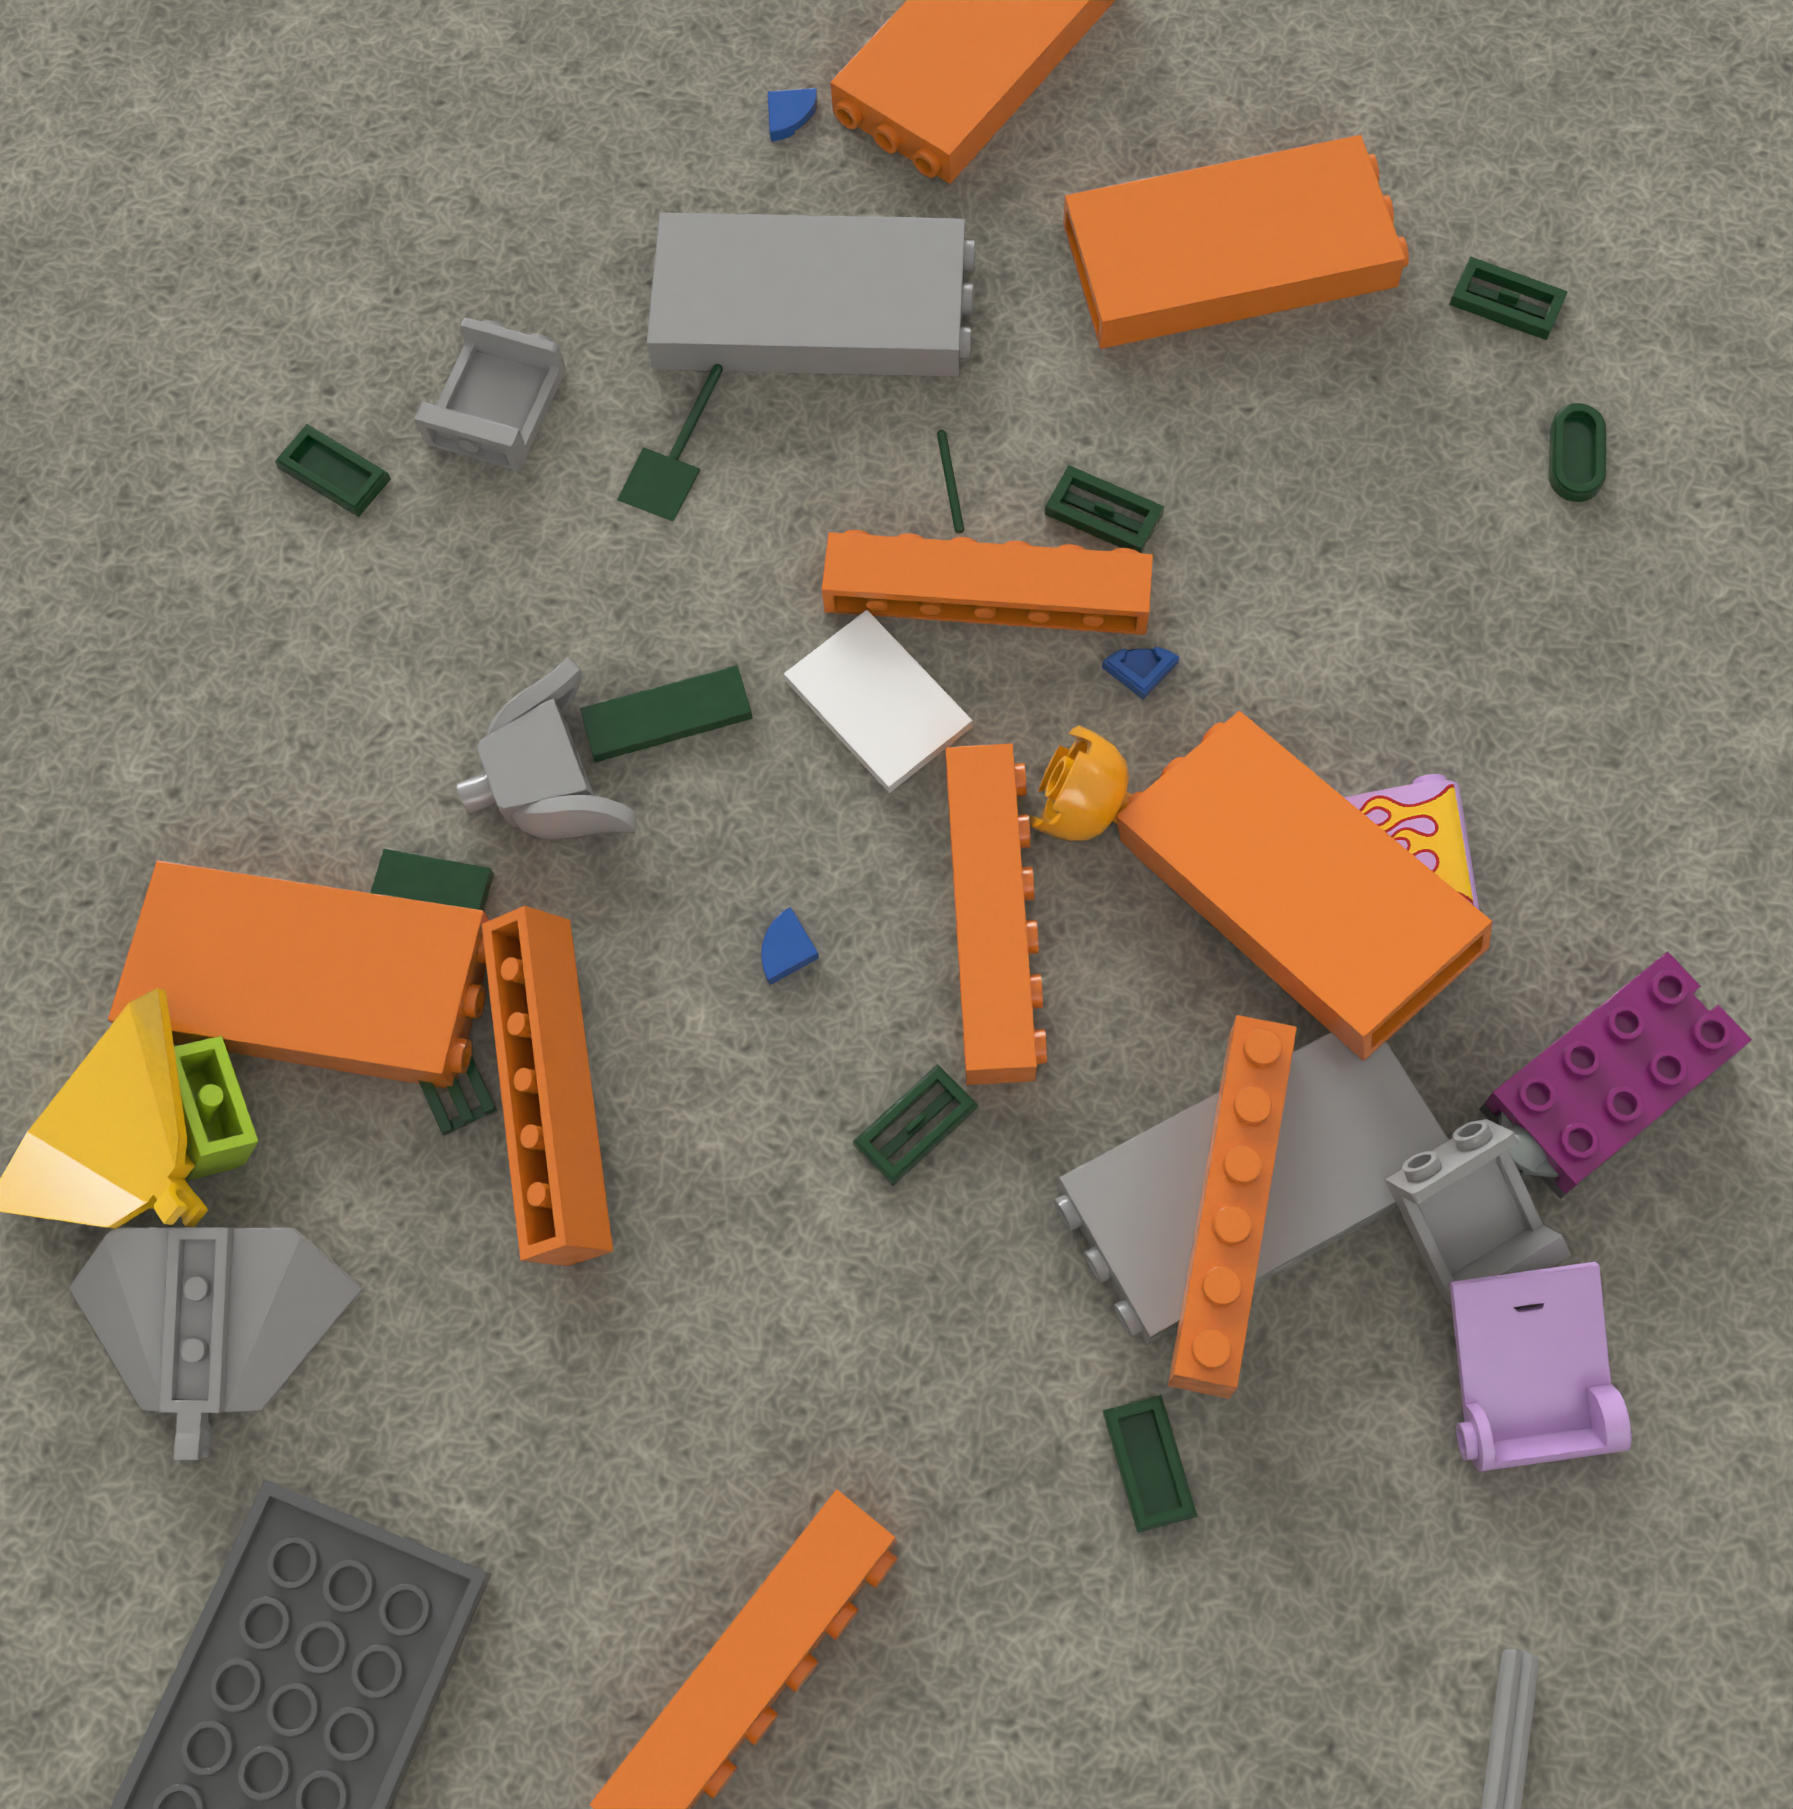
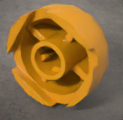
(1087, 788)

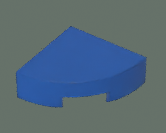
(790, 111)
(1140, 668)
(786, 947)

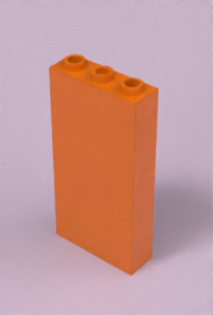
(954, 73)
(1233, 241)
(1303, 883)
(310, 972)

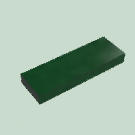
(666, 713)

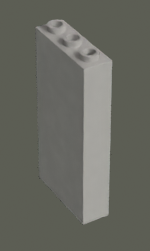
(810, 294)
(1337, 1143)

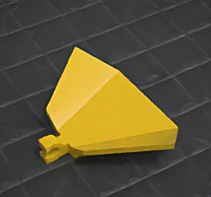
(111, 1133)

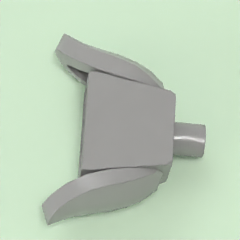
(537, 769)

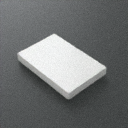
(878, 701)

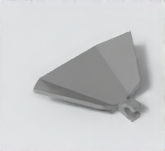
(209, 1316)

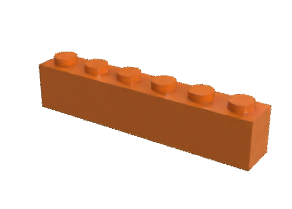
(987, 582)
(991, 915)
(546, 1089)
(1232, 1208)
(753, 1662)

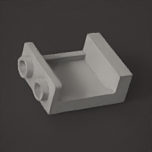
(494, 395)
(1473, 1209)

